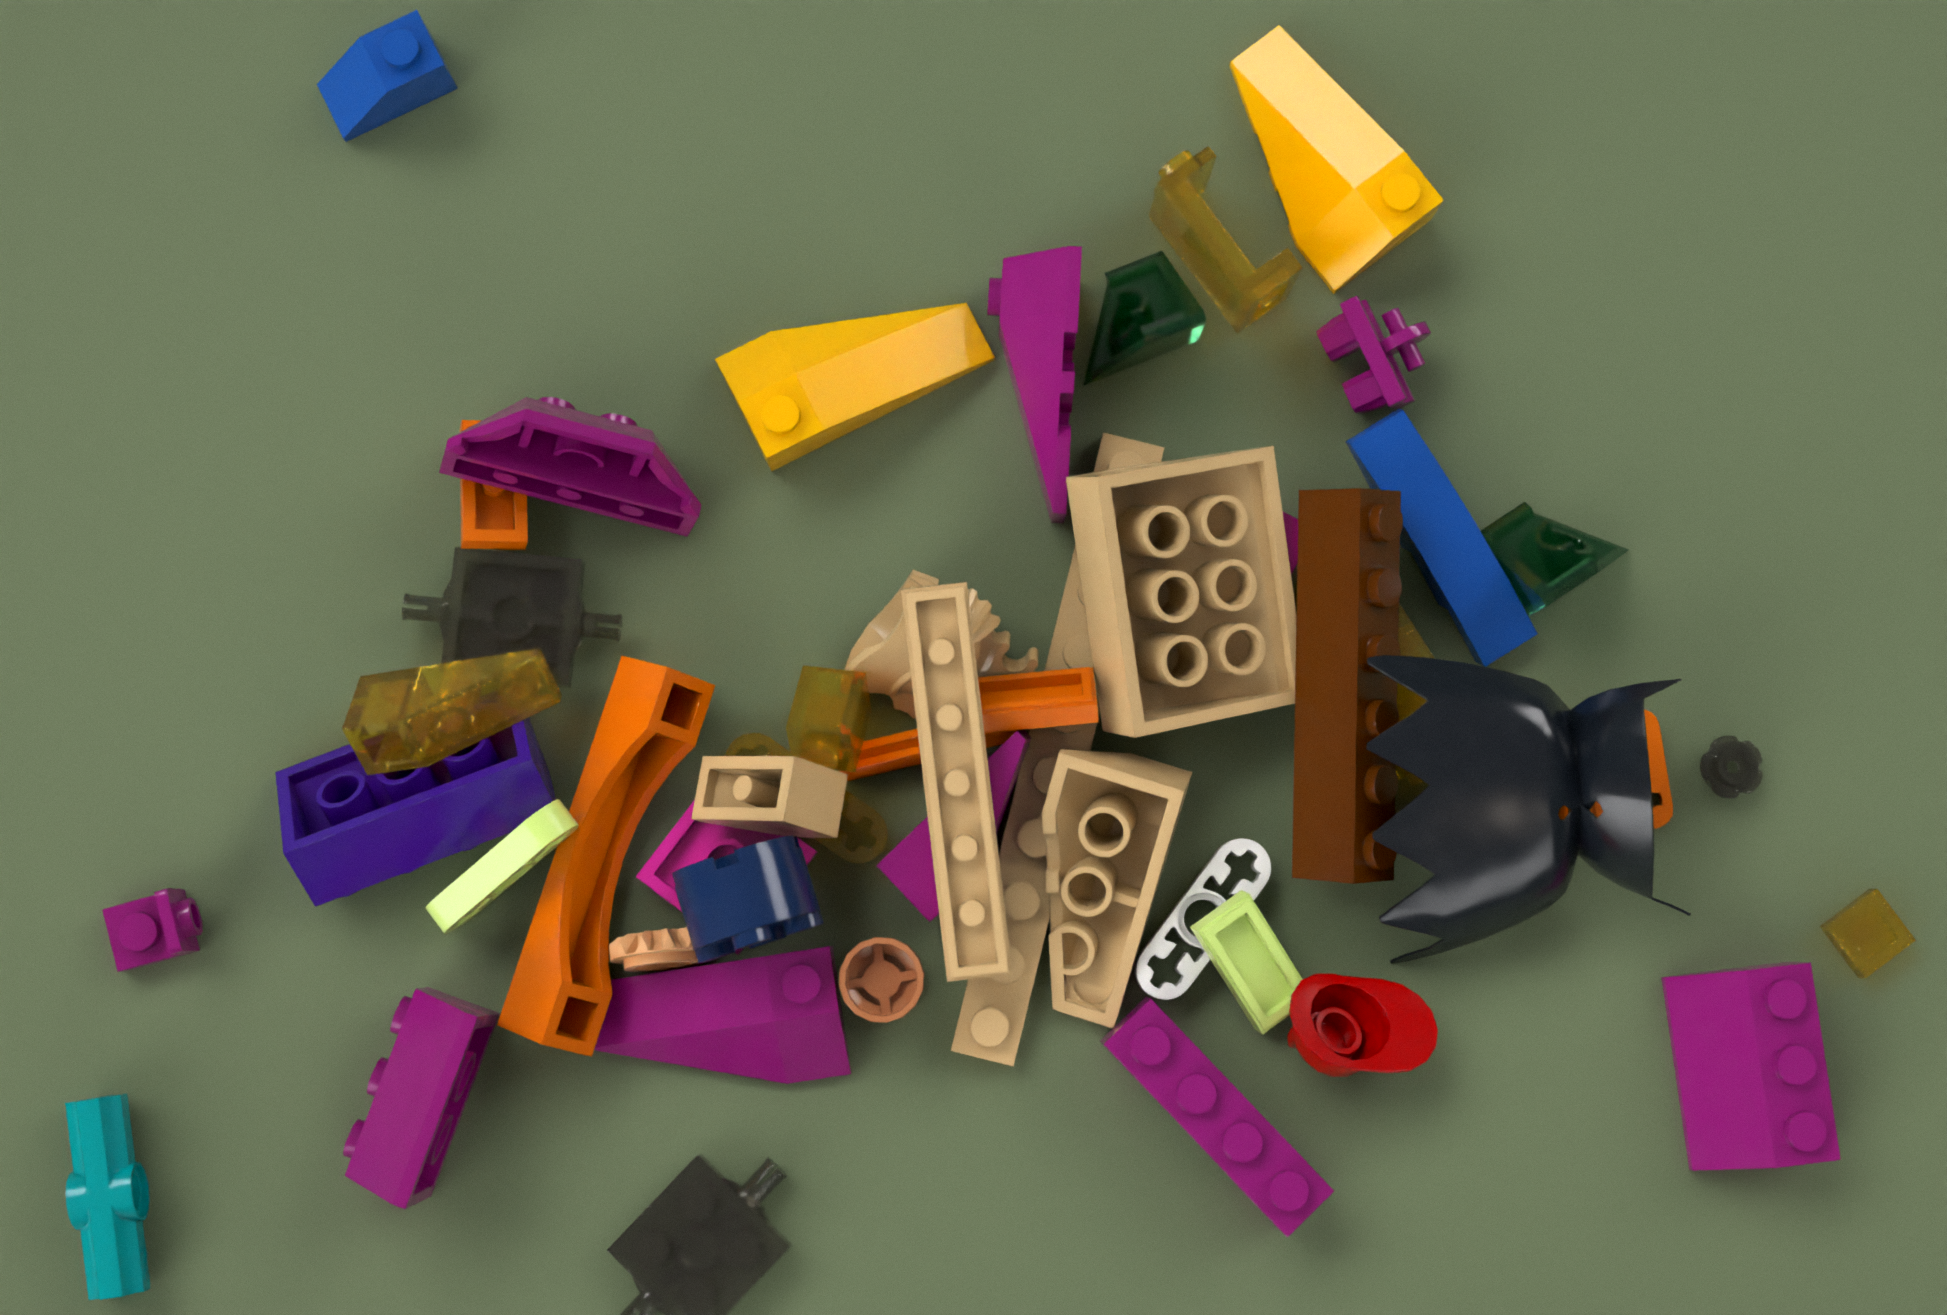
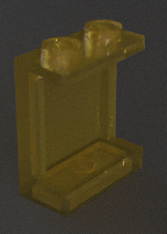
(1208, 248)

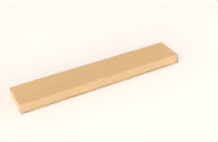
(956, 781)

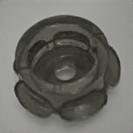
(1715, 772)

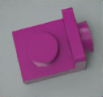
(153, 929)

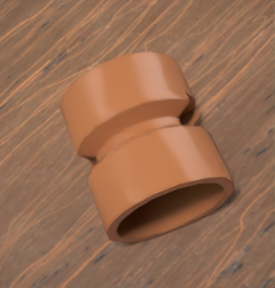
(881, 979)

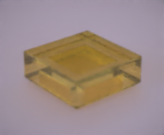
(1867, 933)

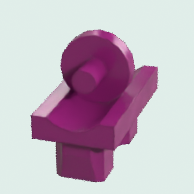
(1360, 330)

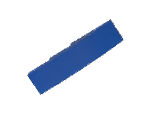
(1443, 538)

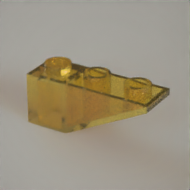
(438, 709)

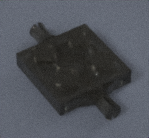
(513, 605)
(701, 1242)

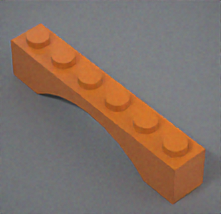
(564, 965)

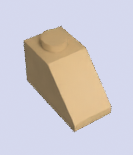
(770, 795)

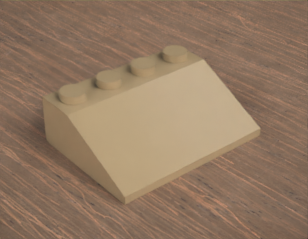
(1186, 590)

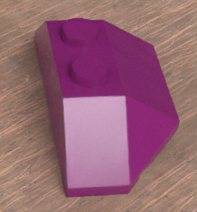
(576, 461)

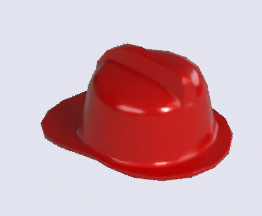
(1360, 1025)

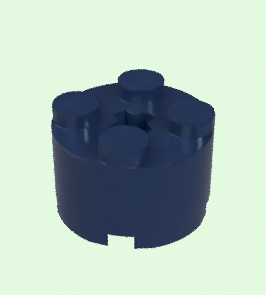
(747, 898)

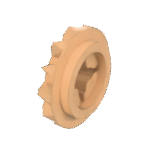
(653, 950)

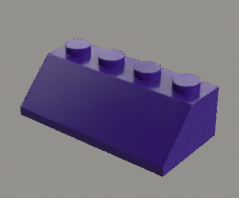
(362, 828)

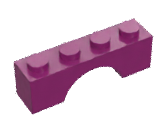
(1217, 1116)

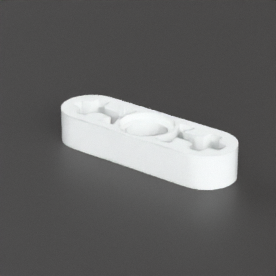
(1159, 947)

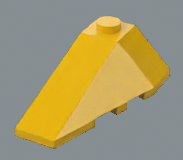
(1335, 169)
(834, 377)

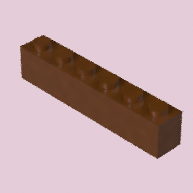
(1344, 616)

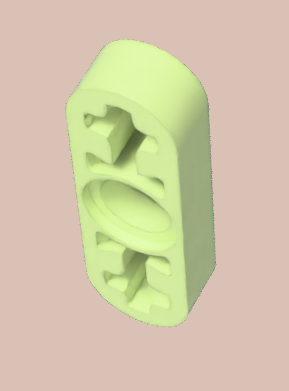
(502, 866)

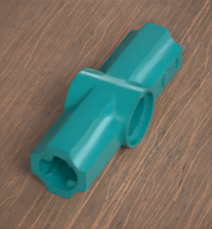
(107, 1196)

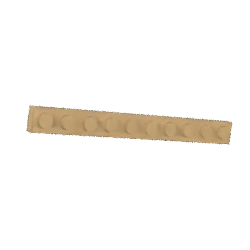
(997, 1005)

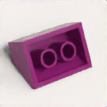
(1751, 1067)
(418, 1096)

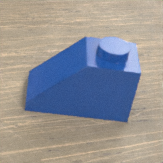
(385, 76)

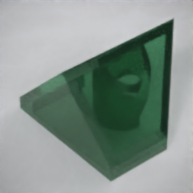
(1143, 316)
(1545, 555)

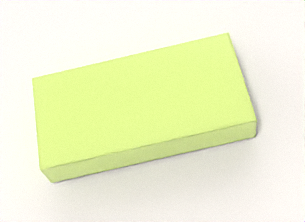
(1249, 960)

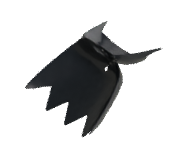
(1497, 772)

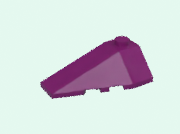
(1038, 339)
(739, 1017)

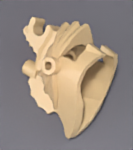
(885, 656)

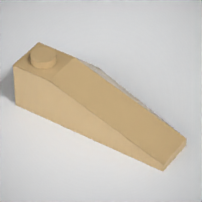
(1105, 853)

